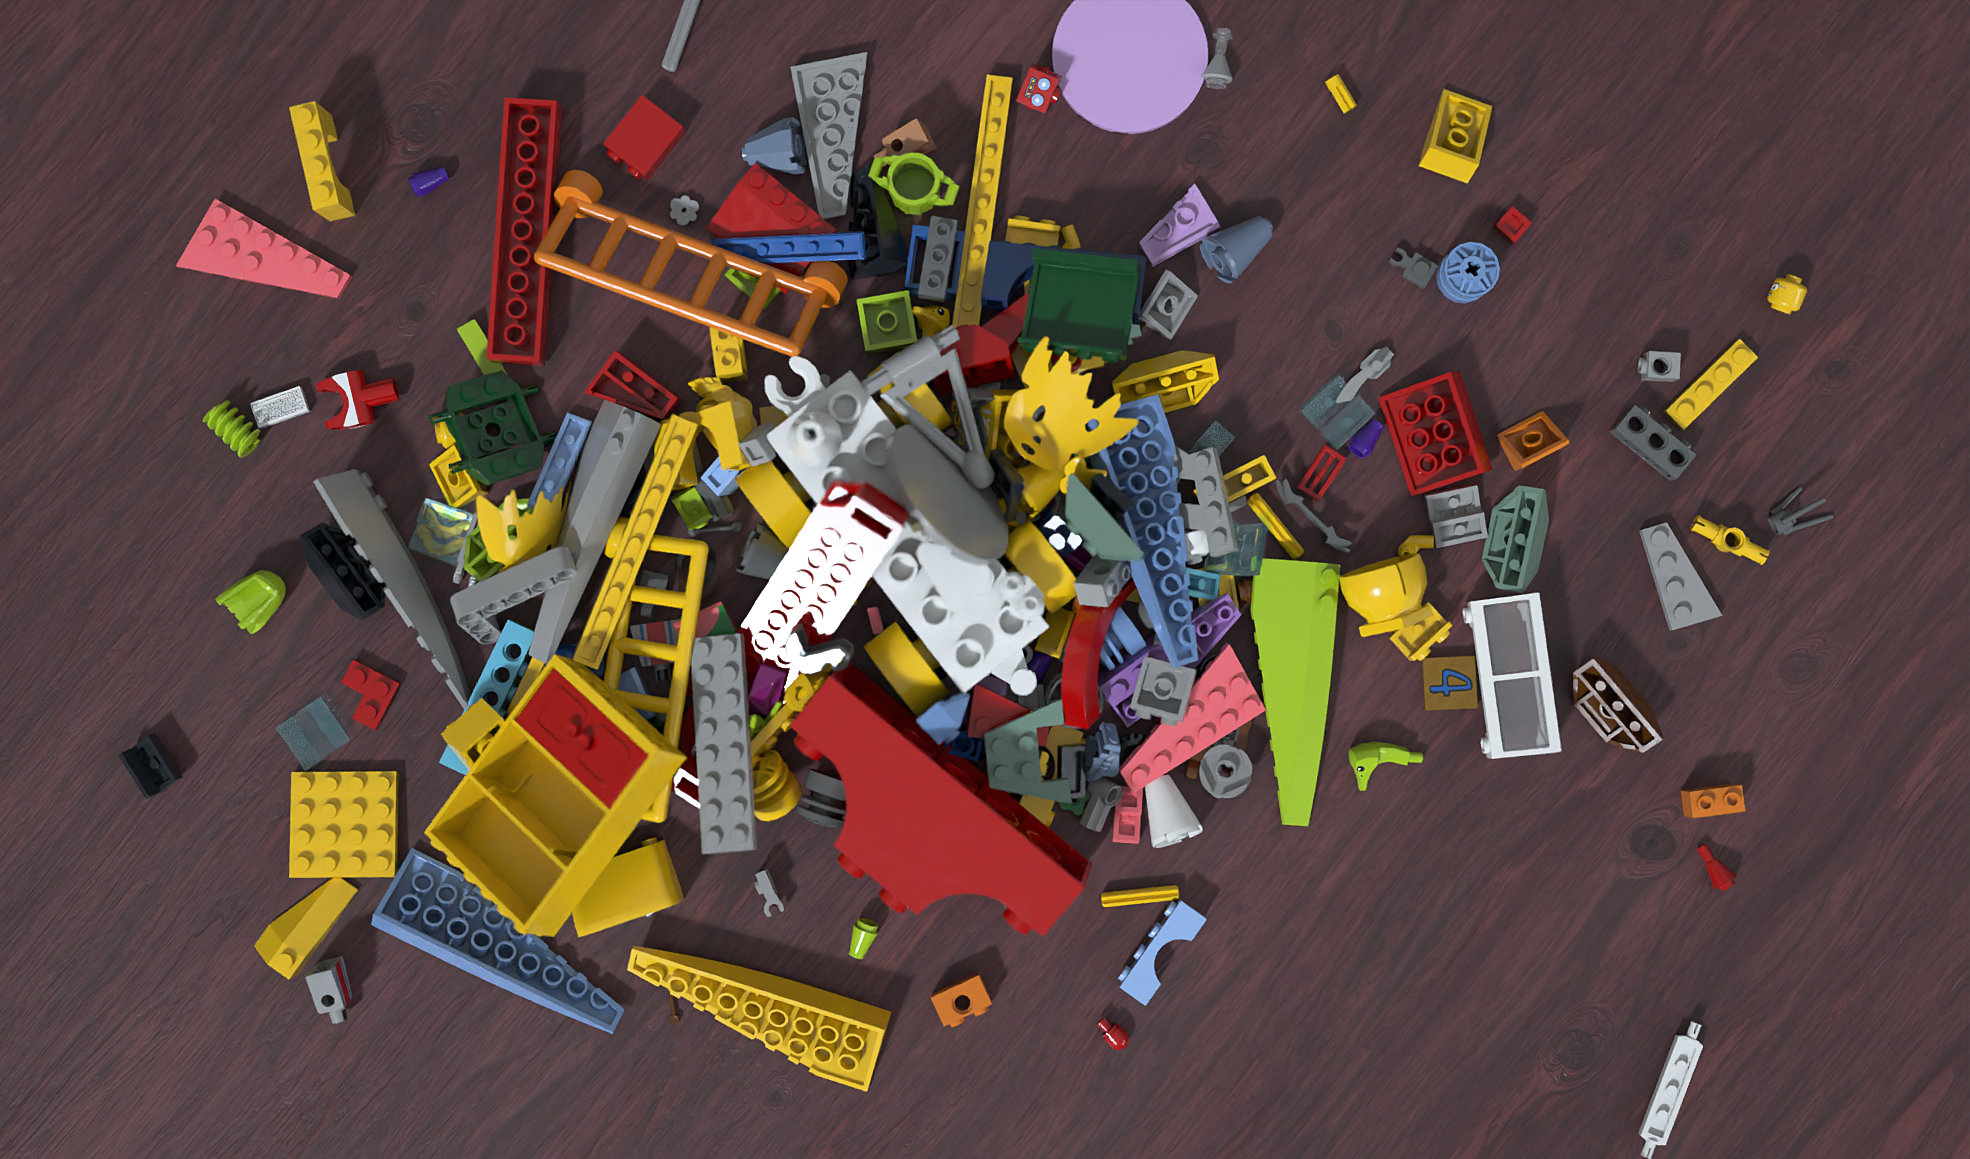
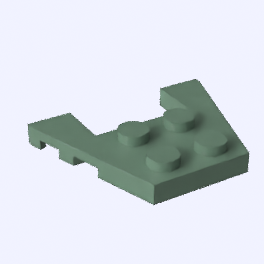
(1014, 755)

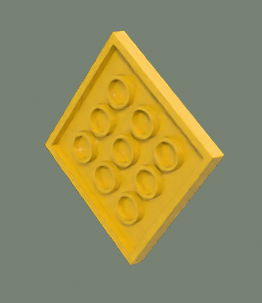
(343, 824)

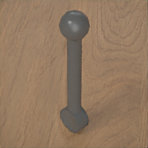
(736, 527)

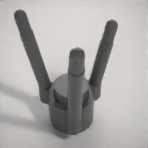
(1783, 521)

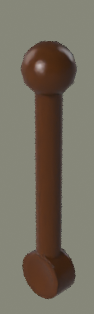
(674, 1018)

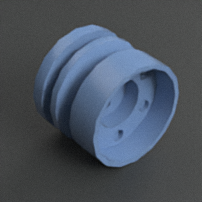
(1465, 287)
(1120, 635)

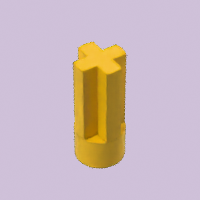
(1341, 93)

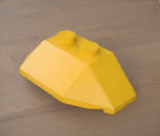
(1176, 378)

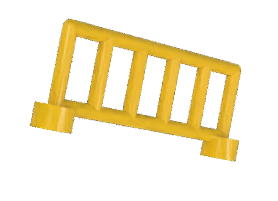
(679, 653)

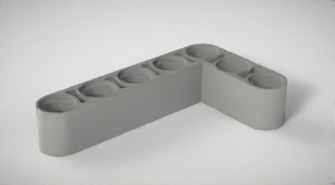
(478, 604)

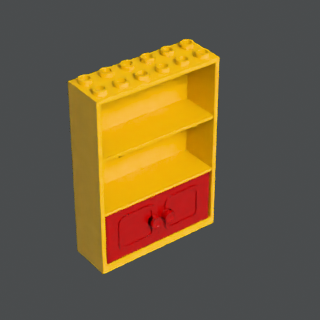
(553, 796)

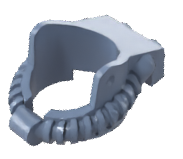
(1109, 750)

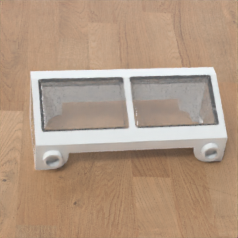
(1514, 676)

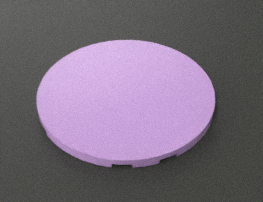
(1130, 61)

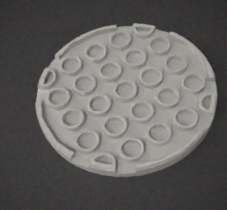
(944, 500)

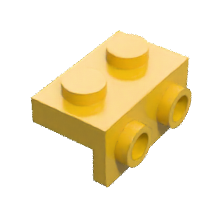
(1417, 638)

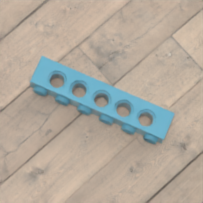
(489, 680)

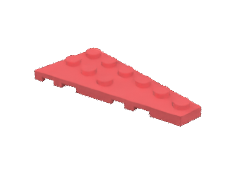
(248, 251)
(1217, 706)

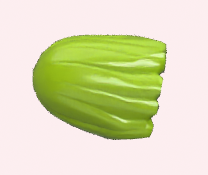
(254, 599)

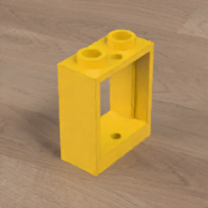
(730, 357)

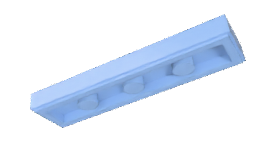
(561, 458)

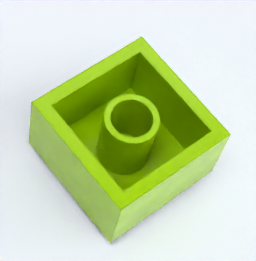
(887, 322)

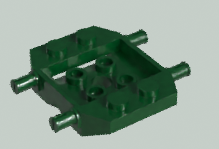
(510, 419)

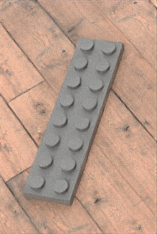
(723, 744)

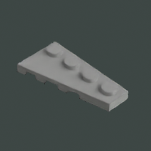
(1677, 582)

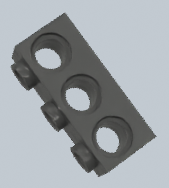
(938, 259)
(1639, 442)

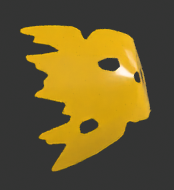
(1065, 415)
(533, 530)

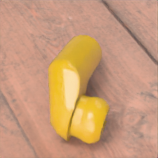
(1414, 543)

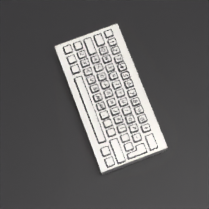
(280, 407)

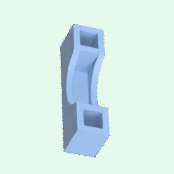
(1180, 923)

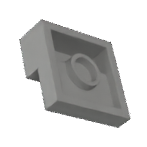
(1163, 691)

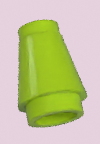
(862, 937)

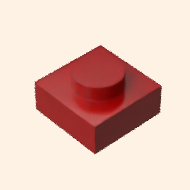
(1512, 225)

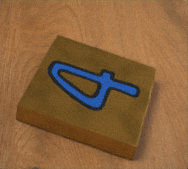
(1449, 683)

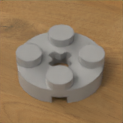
(1232, 758)

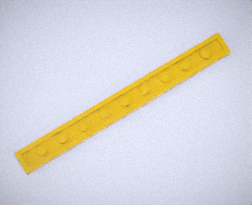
(982, 199)
(634, 541)

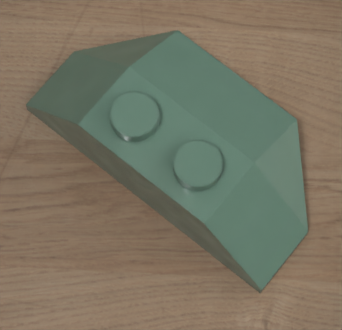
(1096, 526)
(1516, 538)

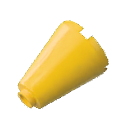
(1039, 488)

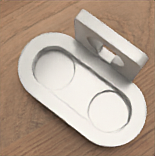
(1022, 595)

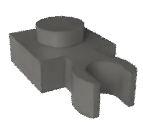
(1417, 269)

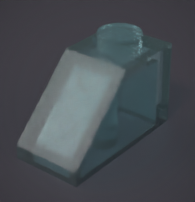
(1214, 436)

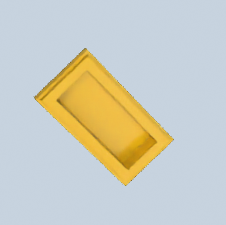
(1053, 638)

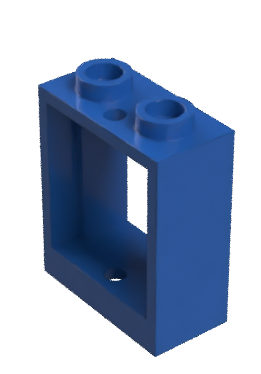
(920, 233)

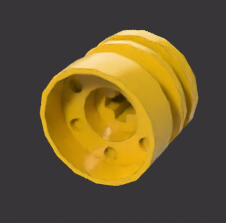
(774, 787)

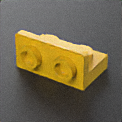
(1022, 231)

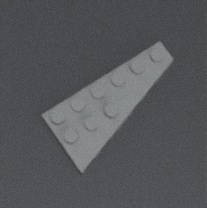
(829, 114)

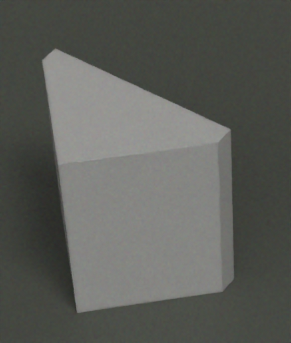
(1167, 305)

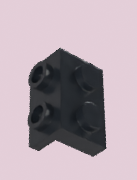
(150, 766)

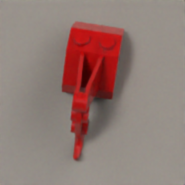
(988, 349)

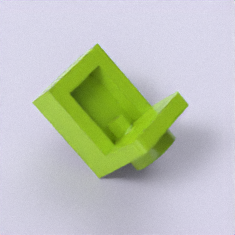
(692, 508)

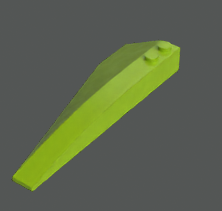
(1295, 640)

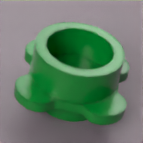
(1076, 807)

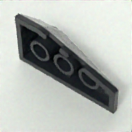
(882, 234)

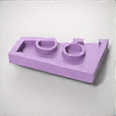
(1180, 228)

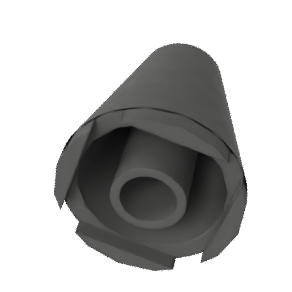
(762, 554)

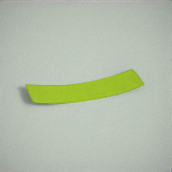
(477, 345)

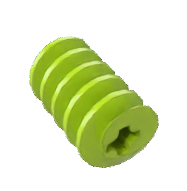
(232, 429)

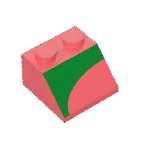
(712, 622)

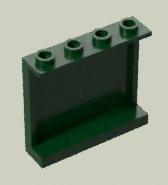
(1081, 304)

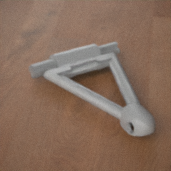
(916, 367)

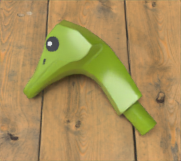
(1368, 755)

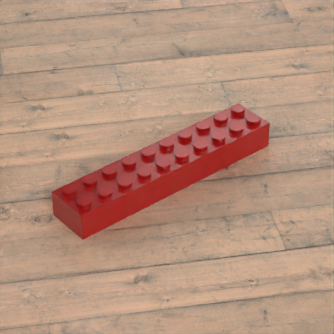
(522, 219)

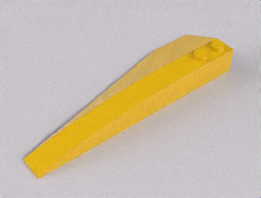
(808, 1024)

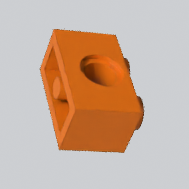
(1713, 800)
(973, 988)

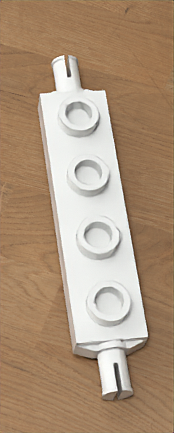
(1670, 1089)

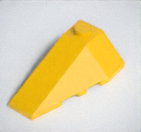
(298, 932)

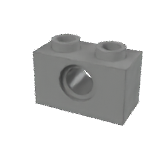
(1101, 581)

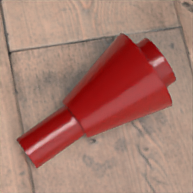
(1719, 874)

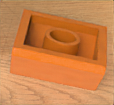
(1531, 440)

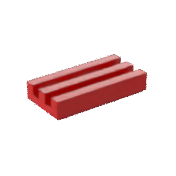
(1309, 491)

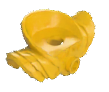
(712, 392)

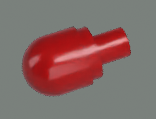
(1113, 1034)

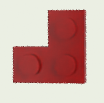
(377, 691)

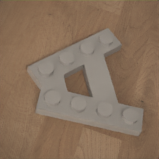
(1214, 512)

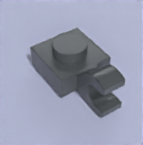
(652, 580)

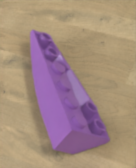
(1210, 625)

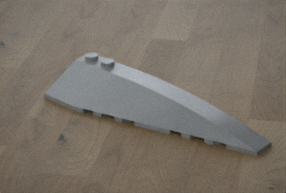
(598, 493)
(365, 519)

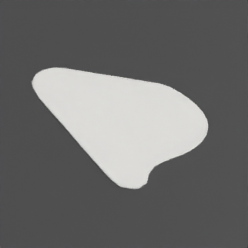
(952, 577)

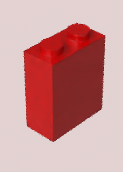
(644, 138)

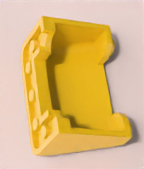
(629, 889)

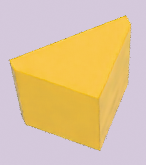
(458, 487)

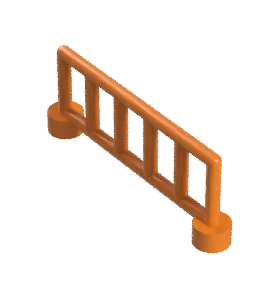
(579, 198)

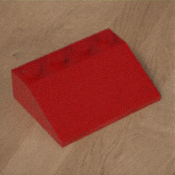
(767, 208)
(1435, 433)

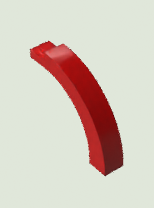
(1082, 660)

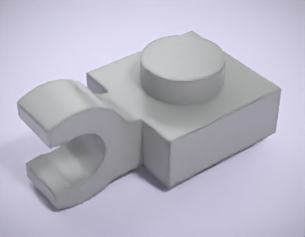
(765, 885)

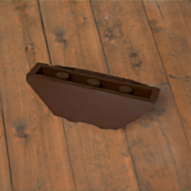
(1614, 706)

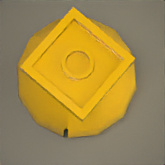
(1387, 593)

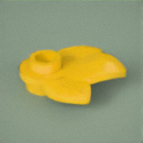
(1078, 467)

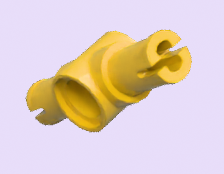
(1741, 544)

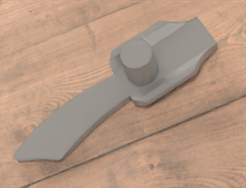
(1371, 368)

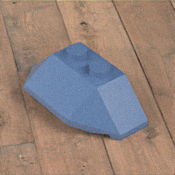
(945, 718)

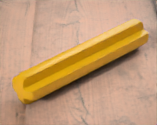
(1275, 526)
(1139, 896)

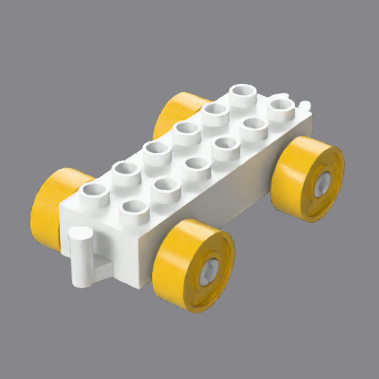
(968, 643)

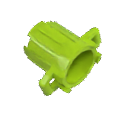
(913, 182)

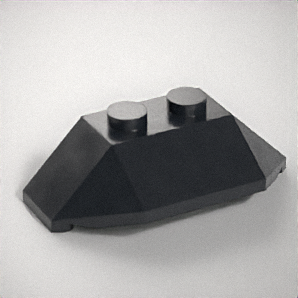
(343, 570)

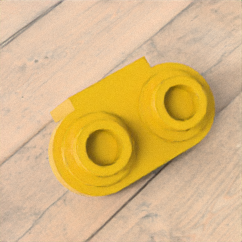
(803, 689)

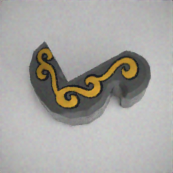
(978, 398)
(814, 658)

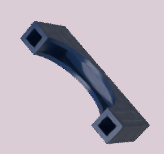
(1012, 265)

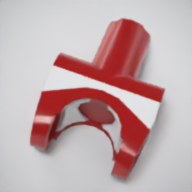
(357, 398)

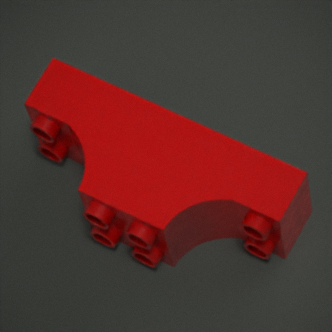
(920, 814)

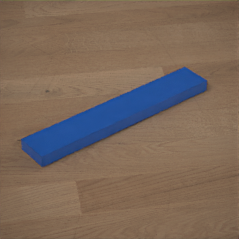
(797, 247)

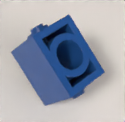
(963, 748)

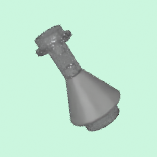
(1218, 72)

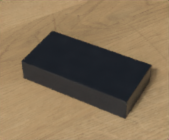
(1072, 764)

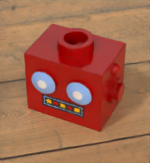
(1040, 88)

